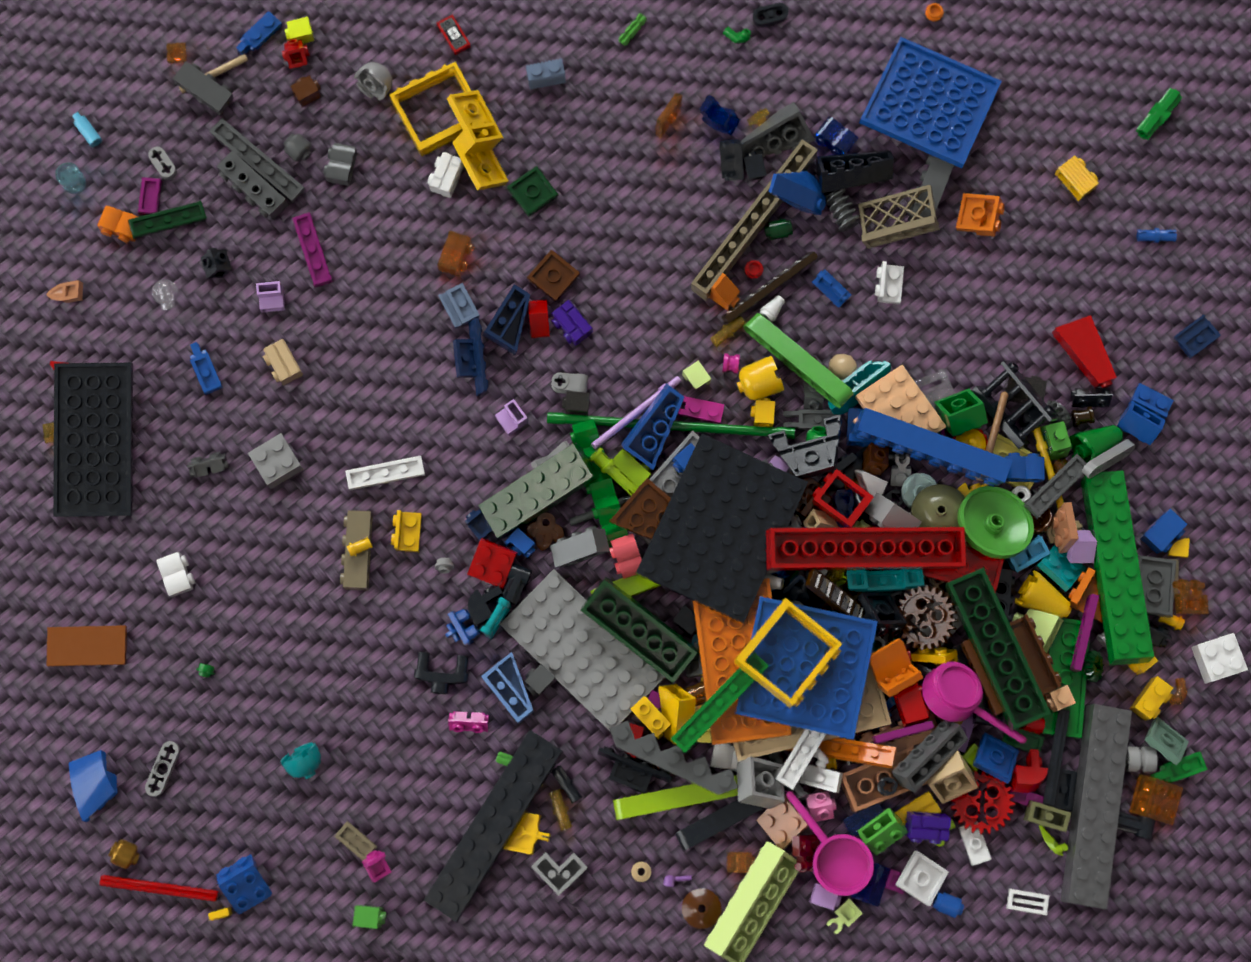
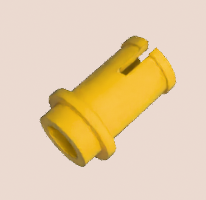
(359, 546)
(1175, 621)

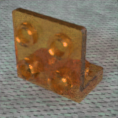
(1156, 799)

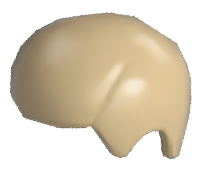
(842, 365)

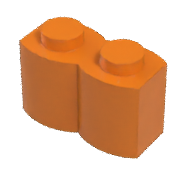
(116, 223)

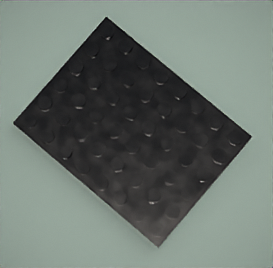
(717, 525)

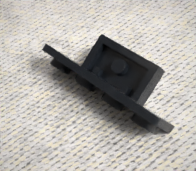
(846, 465)
(631, 773)

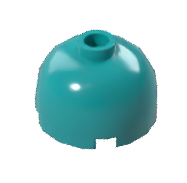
(302, 761)

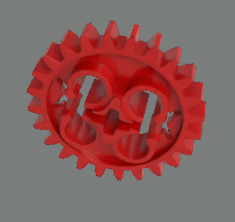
(1000, 803)

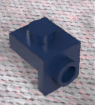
(478, 524)

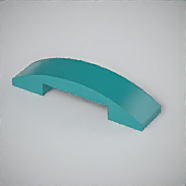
(884, 580)

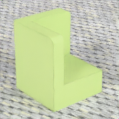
(696, 375)

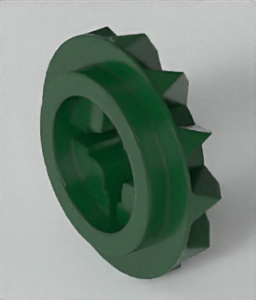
(1093, 666)

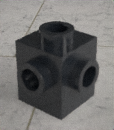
(216, 263)

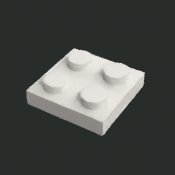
(922, 878)

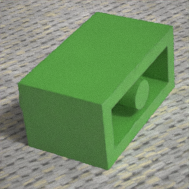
(369, 916)

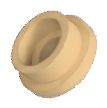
(646, 867)

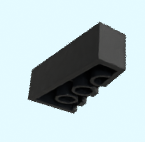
(853, 170)

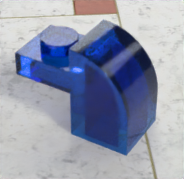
(718, 117)

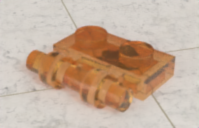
(1190, 603)

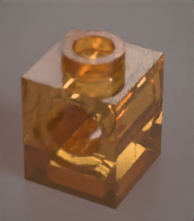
(739, 862)

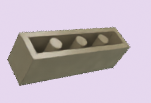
(356, 568)

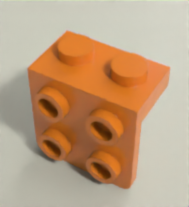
(1086, 587)
(893, 668)

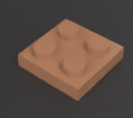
(1065, 527)
(782, 823)

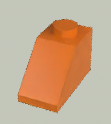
(725, 292)

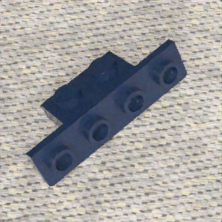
(470, 359)

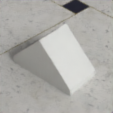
(870, 483)

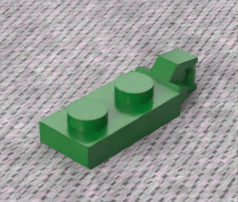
(1186, 767)

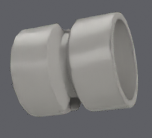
(1141, 759)

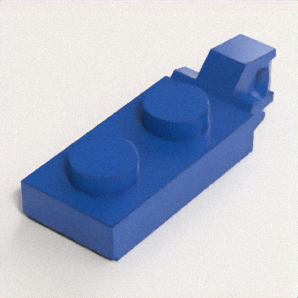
(259, 33)
(204, 369)

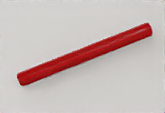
(158, 888)

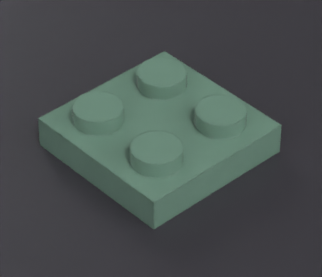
(1166, 741)

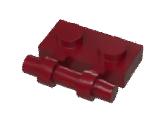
(804, 850)

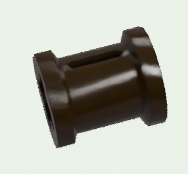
(1082, 416)

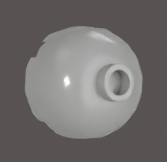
(374, 80)

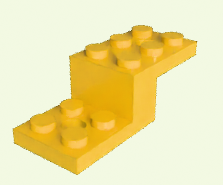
(477, 140)

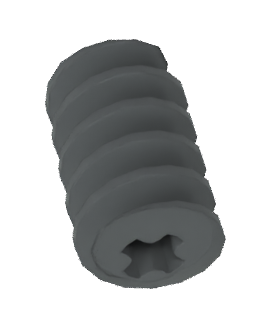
(841, 210)

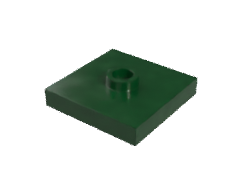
(532, 191)

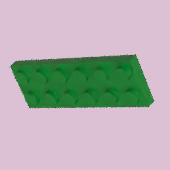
(1062, 654)

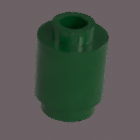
(778, 229)

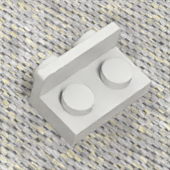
(890, 283)

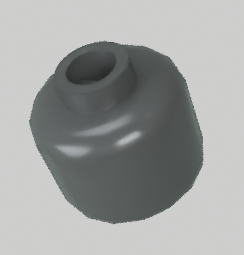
(297, 147)

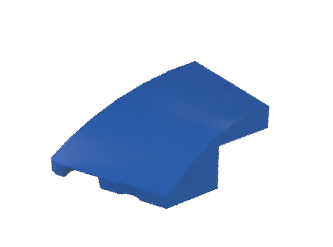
(91, 783)

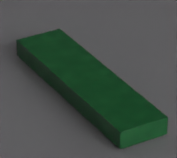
(167, 219)

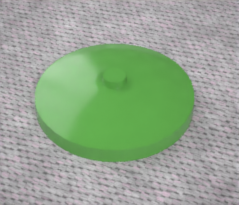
(995, 522)

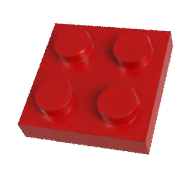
(492, 563)

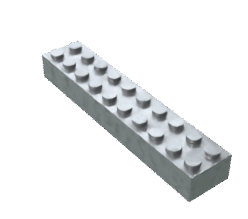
(1096, 806)

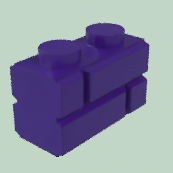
(571, 323)
(927, 827)

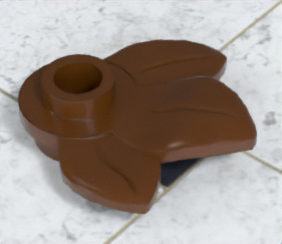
(544, 534)

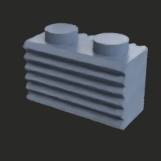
(545, 74)

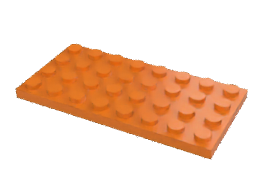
(720, 643)

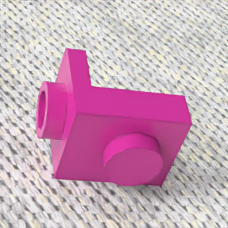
(376, 865)

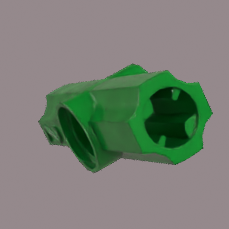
(1159, 114)

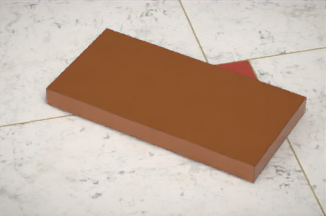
(86, 646)

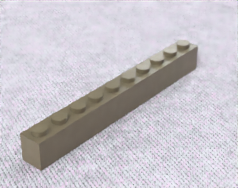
(750, 224)

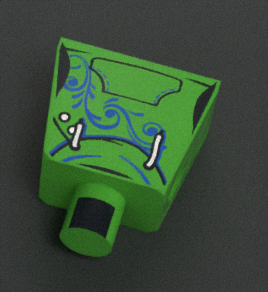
(1057, 440)

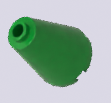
(1095, 441)

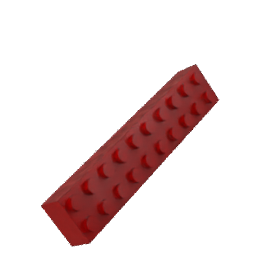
(865, 548)

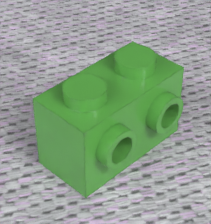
(882, 831)

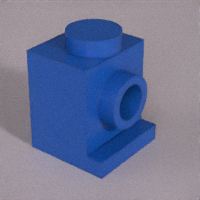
(521, 543)

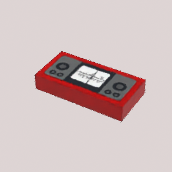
(453, 34)

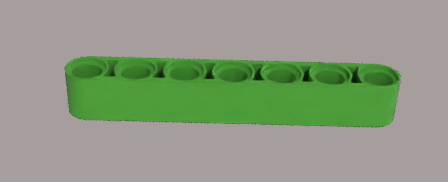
(798, 360)

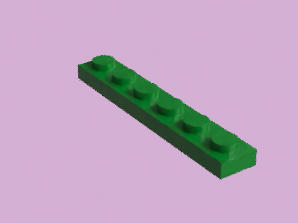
(717, 704)

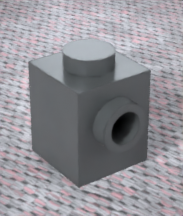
(538, 680)

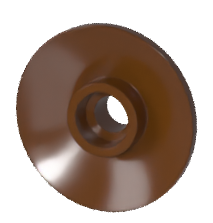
(693, 901)

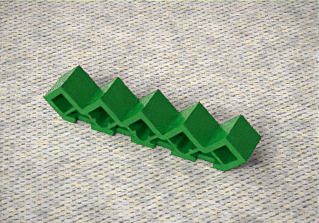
(602, 488)

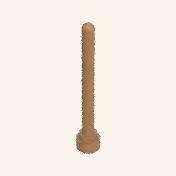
(996, 423)

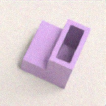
(270, 296)
(511, 417)
(1083, 549)

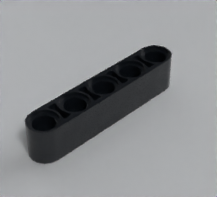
(714, 823)

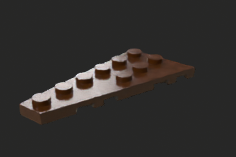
(642, 510)

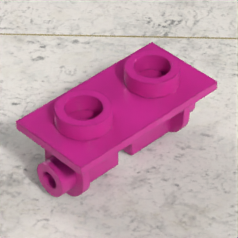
(458, 722)

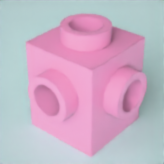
(820, 806)

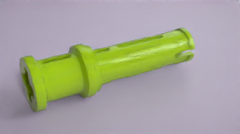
(608, 466)

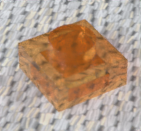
(176, 53)

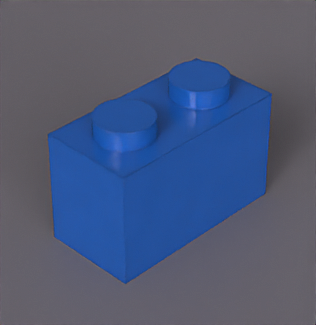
(1141, 423)
(1163, 531)

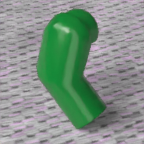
(739, 37)

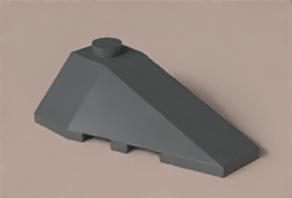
(778, 133)

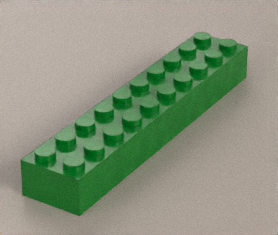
(1117, 569)

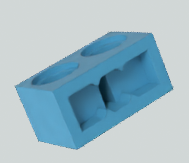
(1032, 553)

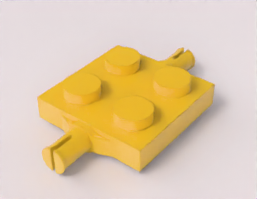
(526, 835)

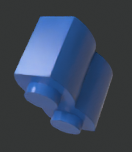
(1026, 468)

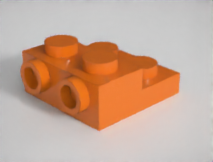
(980, 214)

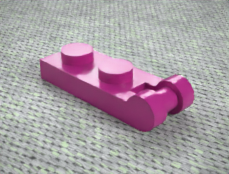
(702, 410)

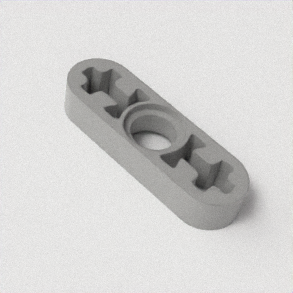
(162, 784)

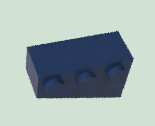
(508, 321)

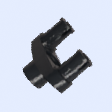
(441, 681)

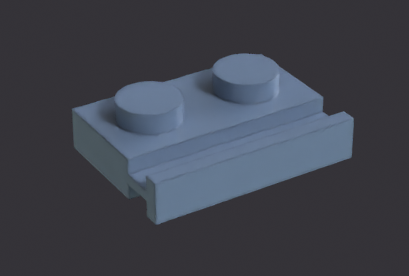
(459, 305)

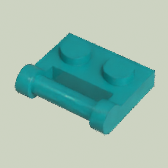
(496, 618)

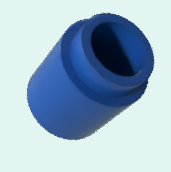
(948, 904)

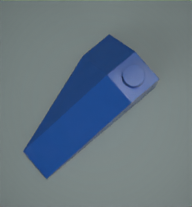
(799, 191)

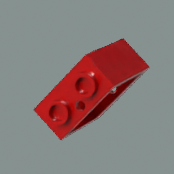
(818, 493)

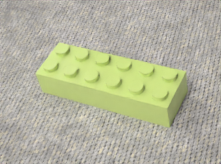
(753, 904)

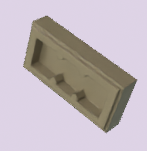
(355, 840)

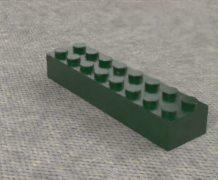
(997, 649)

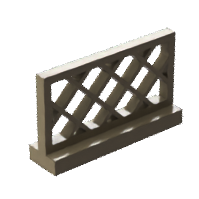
(898, 231)

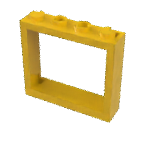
(417, 86)
(813, 627)

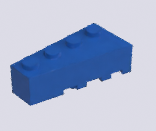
(654, 426)

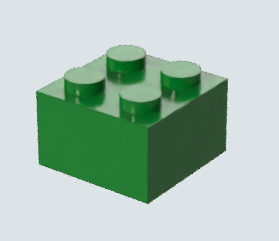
(961, 412)

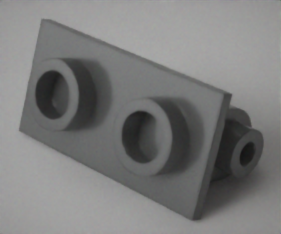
(214, 461)

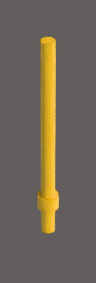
(1042, 447)

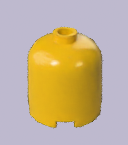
(759, 379)

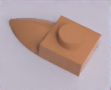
(67, 292)

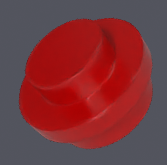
(753, 269)

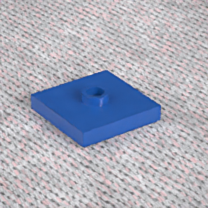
(996, 758)

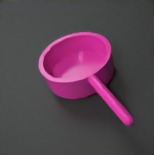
(955, 693)
(840, 862)

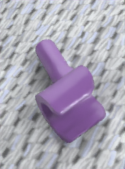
(670, 880)

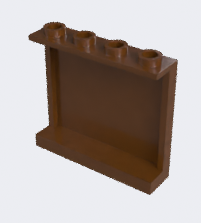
(1033, 650)

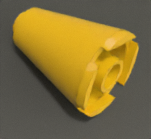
(1042, 596)

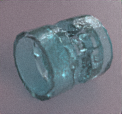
(70, 178)

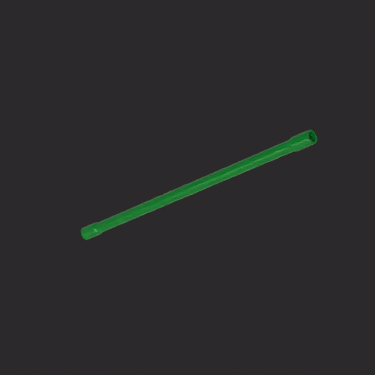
(562, 418)

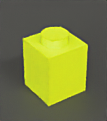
(299, 30)

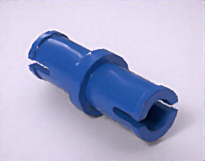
(1156, 235)

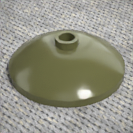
(930, 499)

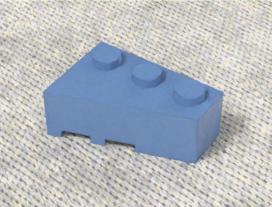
(509, 688)

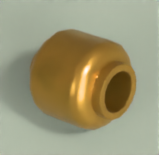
(123, 854)

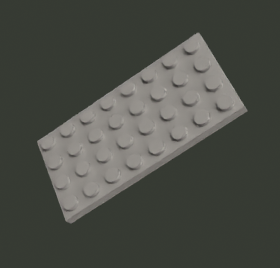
(580, 652)

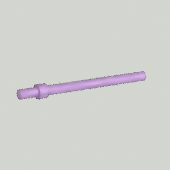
(632, 415)

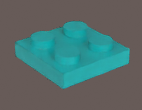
(1060, 569)

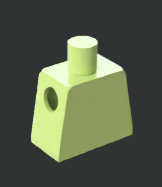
(1046, 625)

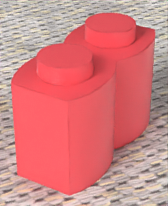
(627, 555)

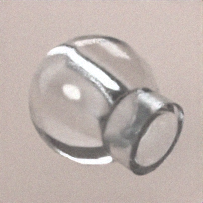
(165, 293)

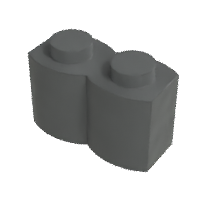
(341, 164)

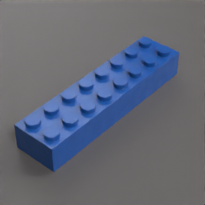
(931, 447)

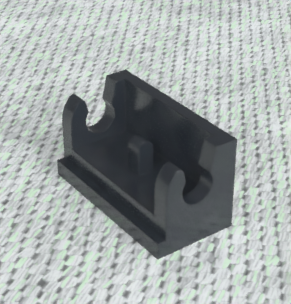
(731, 160)

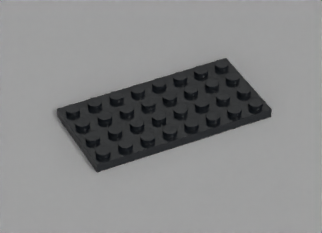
(93, 439)

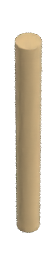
(225, 67)

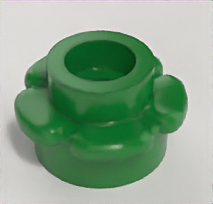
(205, 670)

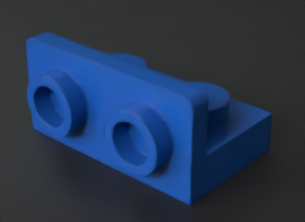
(1152, 400)

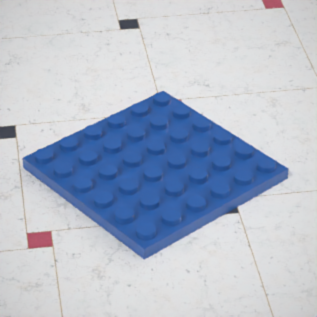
(930, 102)
(794, 653)

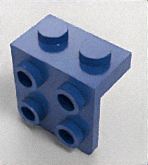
(243, 884)

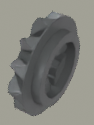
(1061, 412)

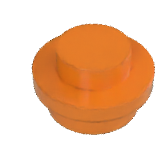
(934, 12)

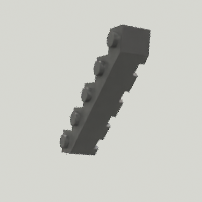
(672, 760)

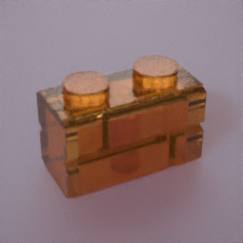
(455, 253)

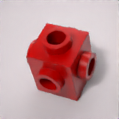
(295, 53)

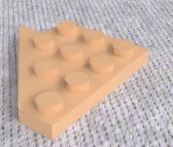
(901, 399)

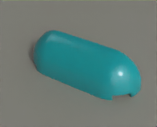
(860, 380)

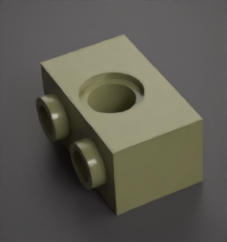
(1047, 816)

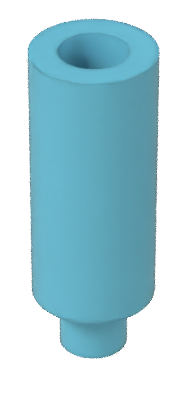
(86, 130)

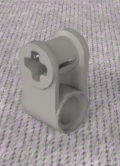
(570, 382)

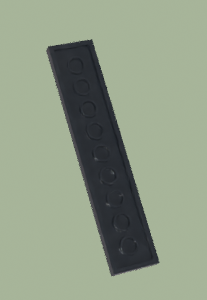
(493, 826)

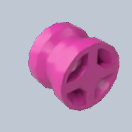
(730, 363)

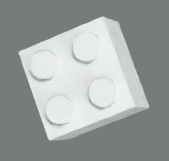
(1219, 658)

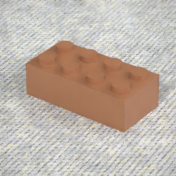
(862, 782)

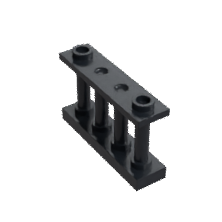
(1008, 422)

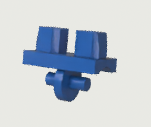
(466, 634)

